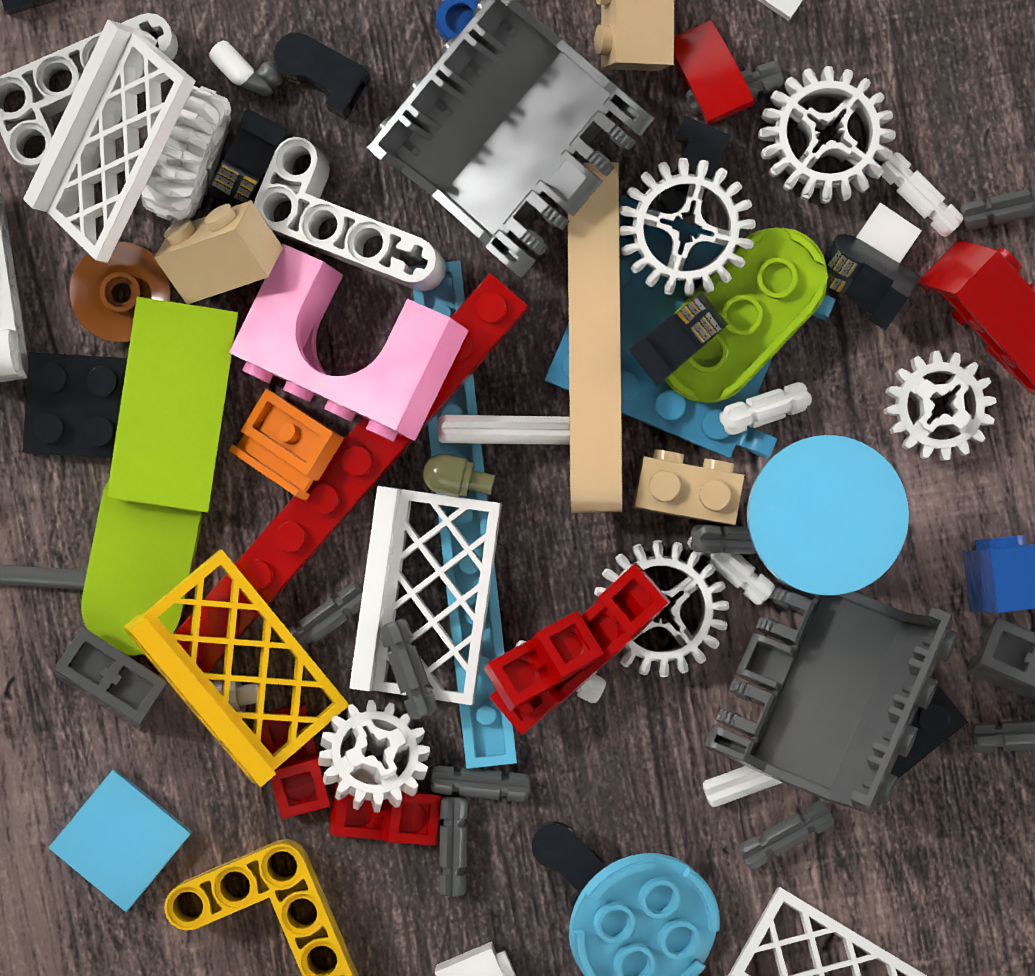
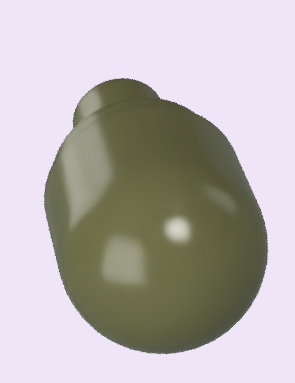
(455, 476)

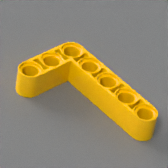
(281, 891)

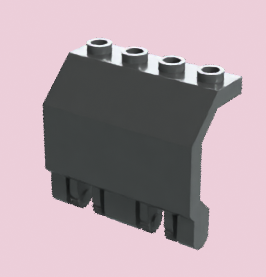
(505, 128)
(837, 694)

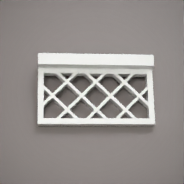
(89, 134)
(383, 584)
(806, 913)

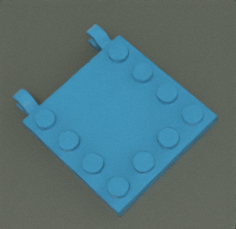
(642, 311)

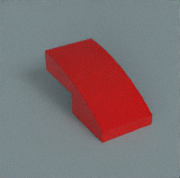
(711, 73)
(543, 661)
(299, 779)
(410, 823)

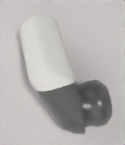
(242, 74)

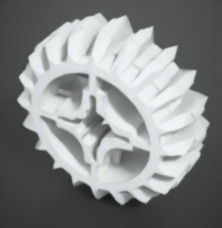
(852, 100)
(189, 157)
(728, 239)
(694, 581)

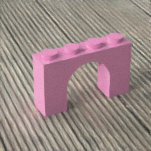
(389, 392)

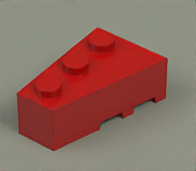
(994, 302)

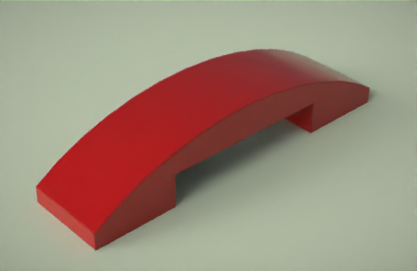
(614, 622)

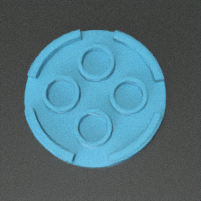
(828, 515)
(644, 919)

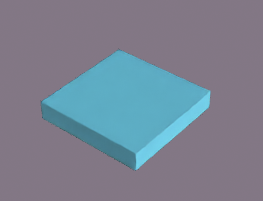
(120, 840)

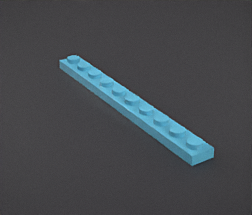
(485, 729)

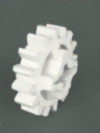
(958, 419)
(381, 735)

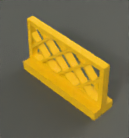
(204, 698)

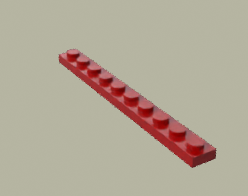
(347, 479)

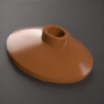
(94, 284)

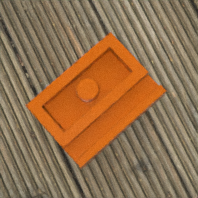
(286, 444)

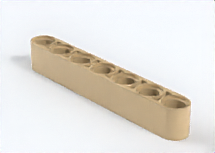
(595, 350)

